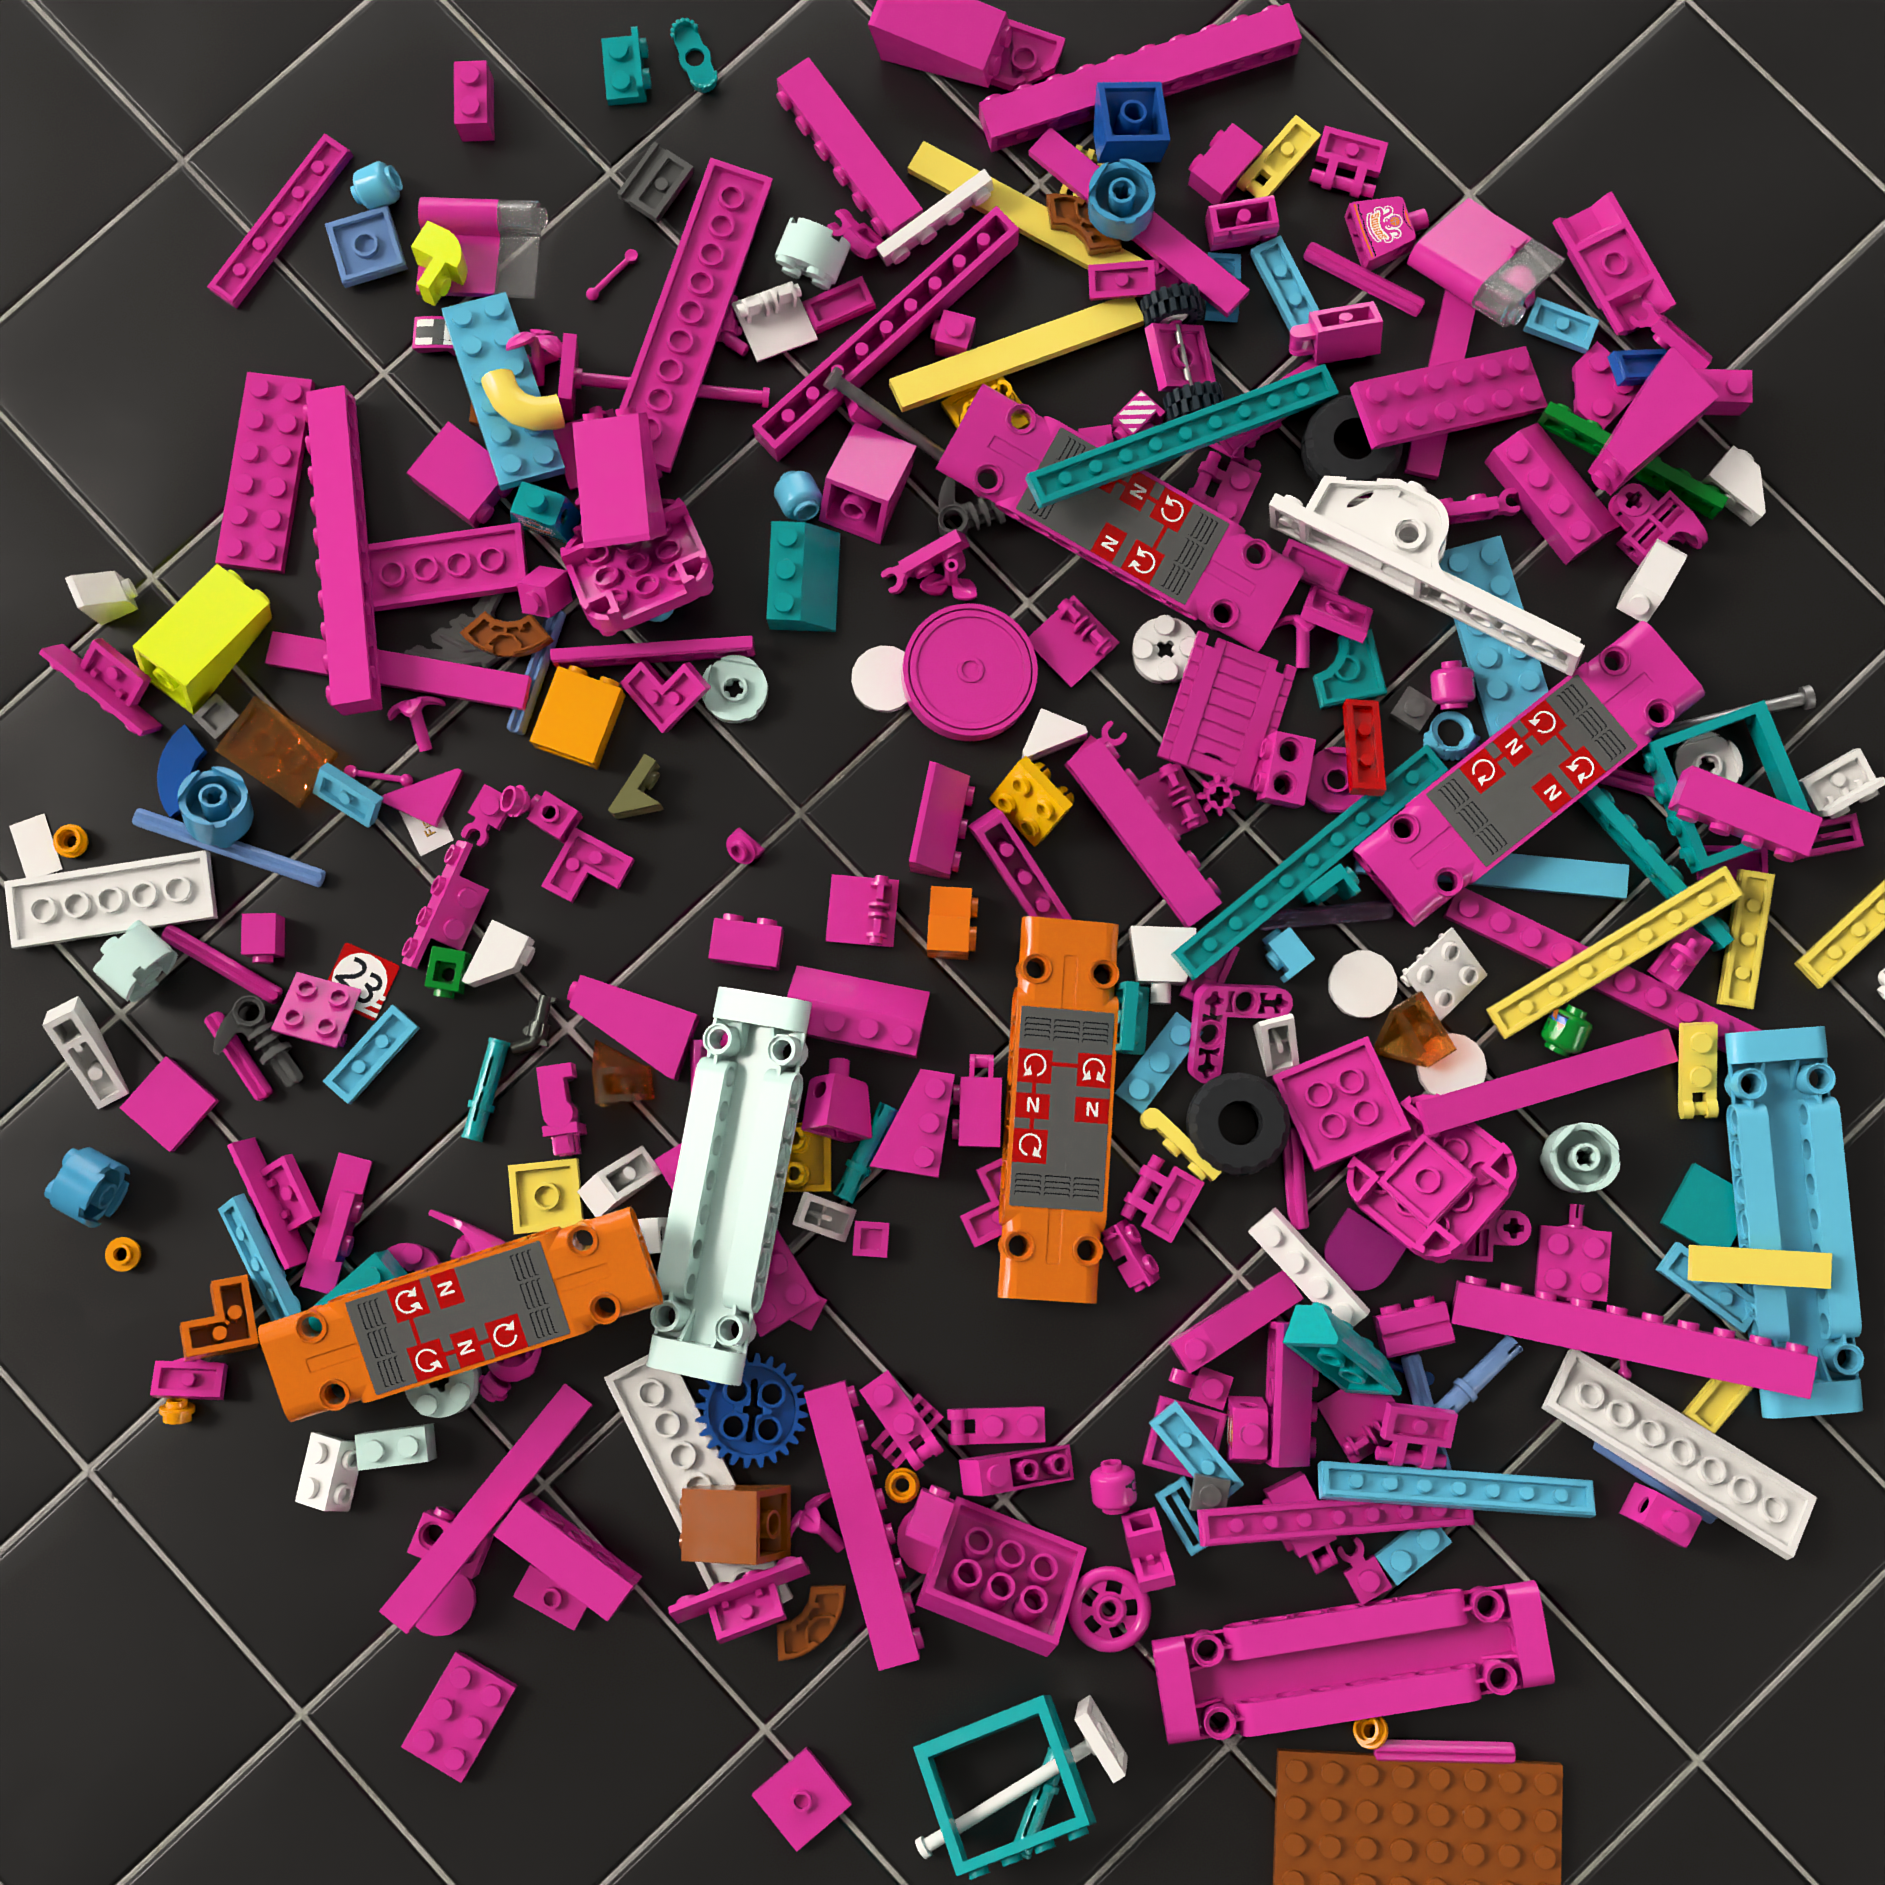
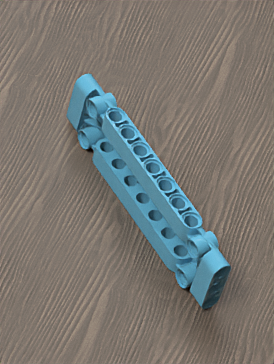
(1795, 1198)

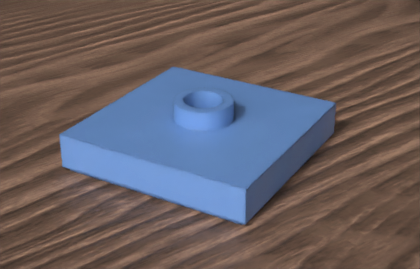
(366, 246)

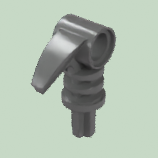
(967, 513)
(260, 1032)

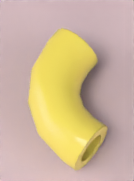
(519, 407)

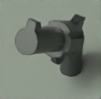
(537, 1029)

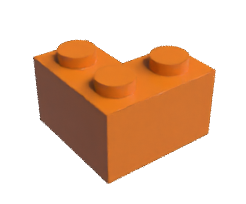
(950, 923)
(231, 1326)

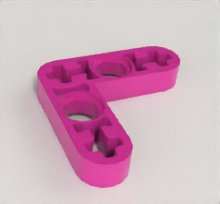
(1225, 1008)

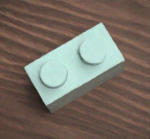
(395, 1446)

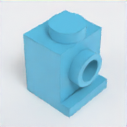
(1286, 952)

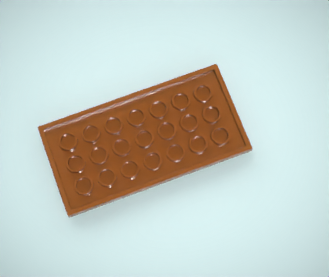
(1415, 1822)

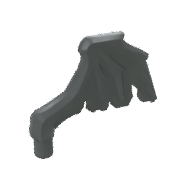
(454, 645)

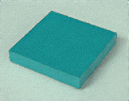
(1703, 1209)

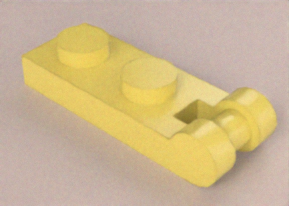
(1279, 158)
(1697, 1069)
(1178, 1143)

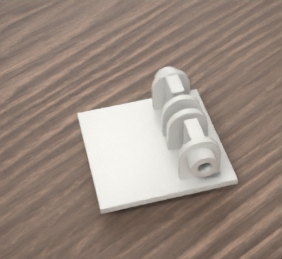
(774, 321)
(1444, 973)

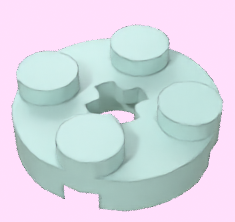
(750, 678)

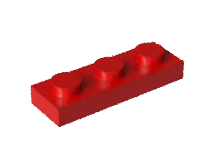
(1364, 747)

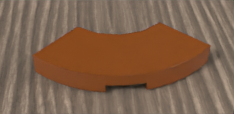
(1072, 216)
(507, 638)
(813, 1623)

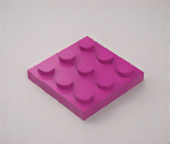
(1341, 1103)

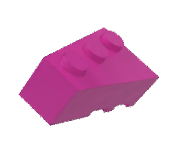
(919, 1129)

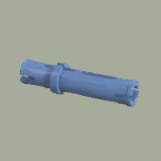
(1480, 1375)

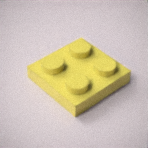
(545, 1195)

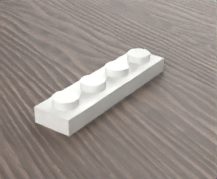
(946, 211)
(1307, 1267)

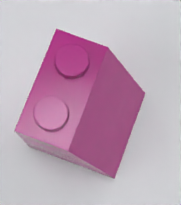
(866, 482)

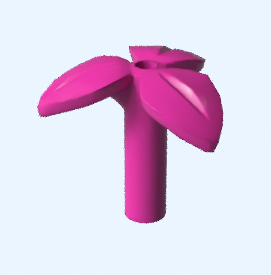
(539, 341)
(962, 588)
(1302, 637)
(413, 709)
(811, 1522)

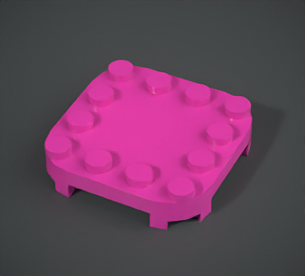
(639, 579)
(1468, 1144)

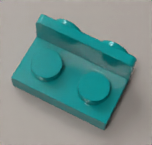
(624, 68)
(1336, 880)
(1132, 1017)

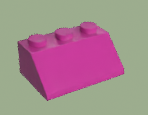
(941, 822)

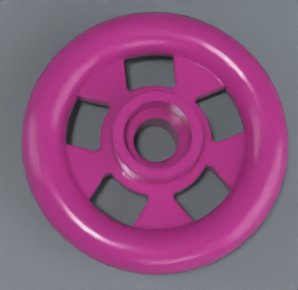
(1079, 1611)

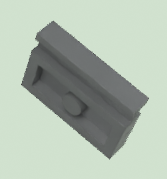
(656, 182)

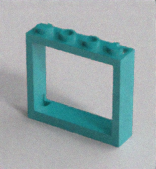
(1772, 757)
(1040, 1841)

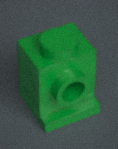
(441, 961)

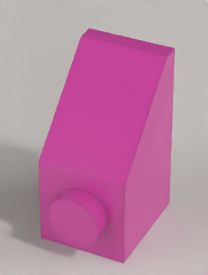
(930, 1516)

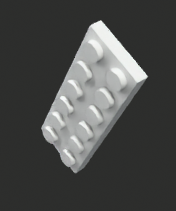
(110, 899)

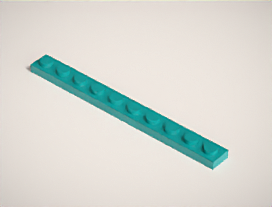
(1181, 436)
(1307, 863)

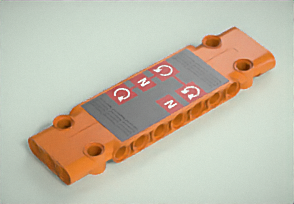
(1058, 1110)
(460, 1315)

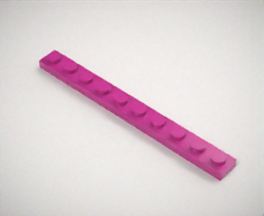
(1553, 949)

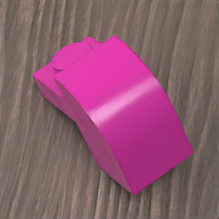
(1147, 1550)

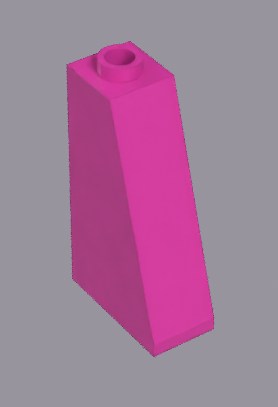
(641, 1024)

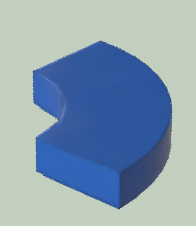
(177, 762)

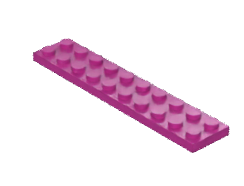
(695, 303)

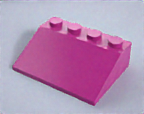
(1003, 1577)

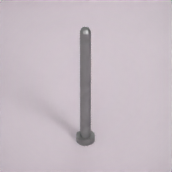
(836, 381)
(1804, 698)

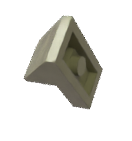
(631, 798)

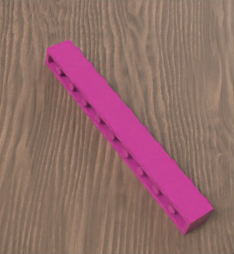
(1177, 64)
(888, 332)
(342, 551)
(1634, 1338)

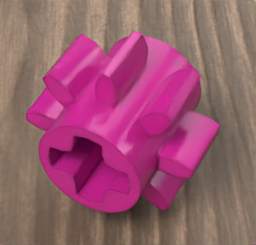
(1210, 788)

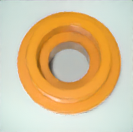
(61, 838)
(133, 1254)
(177, 1411)
(902, 1496)
(1361, 1732)

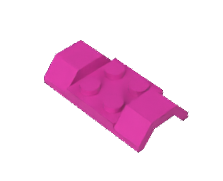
(1613, 263)

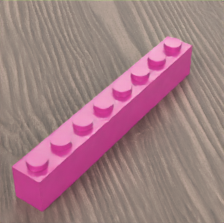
(863, 1525)

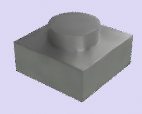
(1413, 709)
(216, 717)
(1209, 1492)

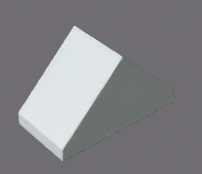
(1052, 734)
(1277, 1044)
(824, 1217)

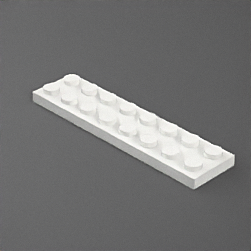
(663, 1424)
(1680, 1453)

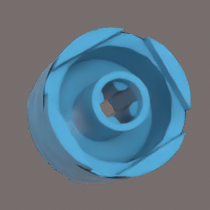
(1121, 199)
(215, 806)
(88, 1186)

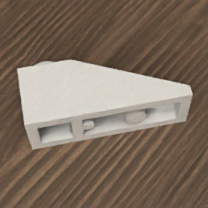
(85, 1051)

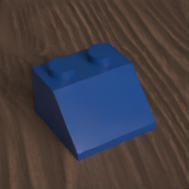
(1130, 122)

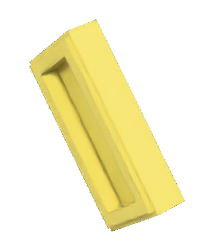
(1716, 1403)

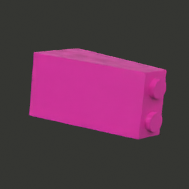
(942, 37)
(1660, 413)
(617, 479)

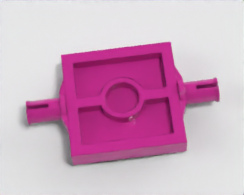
(1573, 1259)

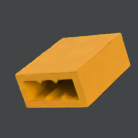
(578, 716)

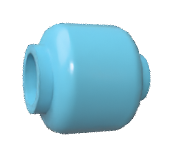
(376, 185)
(798, 495)

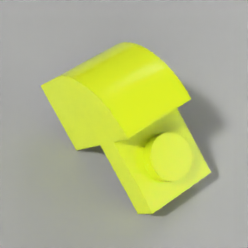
(443, 259)

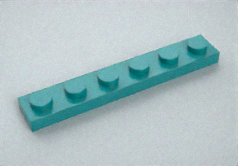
(1646, 857)

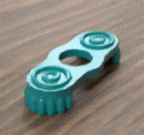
(687, 39)

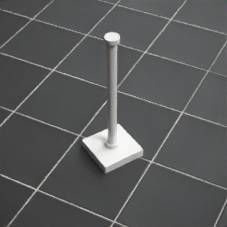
(1097, 1740)

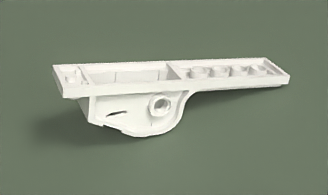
(1401, 542)

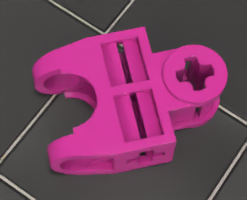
(1645, 512)
(1493, 1234)

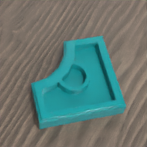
(1352, 675)

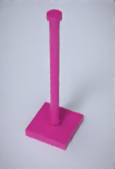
(574, 378)

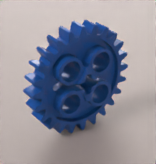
(782, 1413)

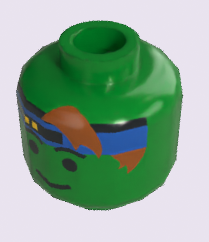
(1566, 1030)

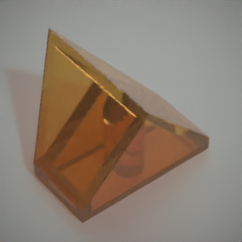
(1414, 1034)
(619, 1077)

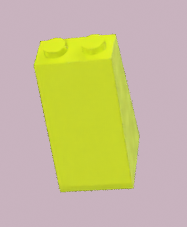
(202, 637)

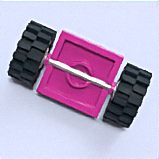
(1180, 350)

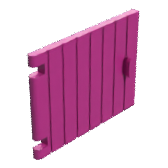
(1225, 710)

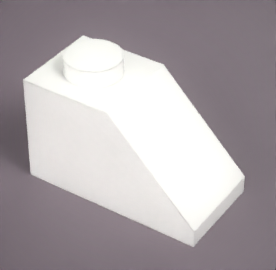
(1741, 481)
(1651, 581)
(103, 595)
(499, 955)
(619, 1181)

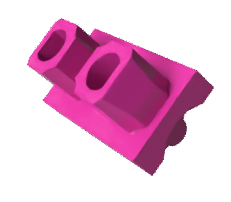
(1679, 958)

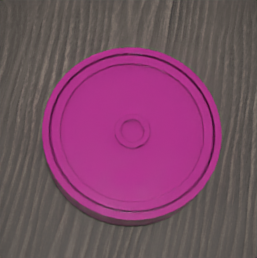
(969, 672)

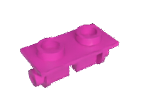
(1141, 1267)

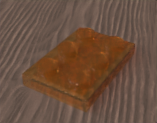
(276, 751)

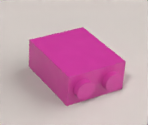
(458, 476)

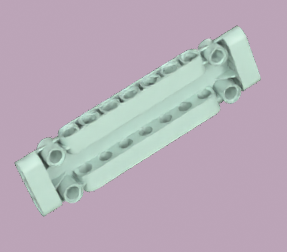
(729, 1185)

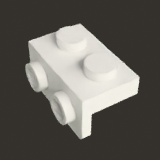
(1840, 785)
(328, 1473)

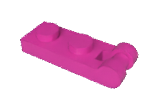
(900, 1419)
(997, 1425)

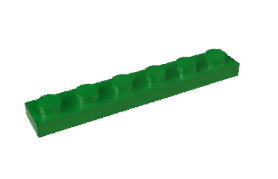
(1591, 438)

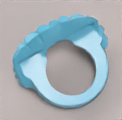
(1465, 746)

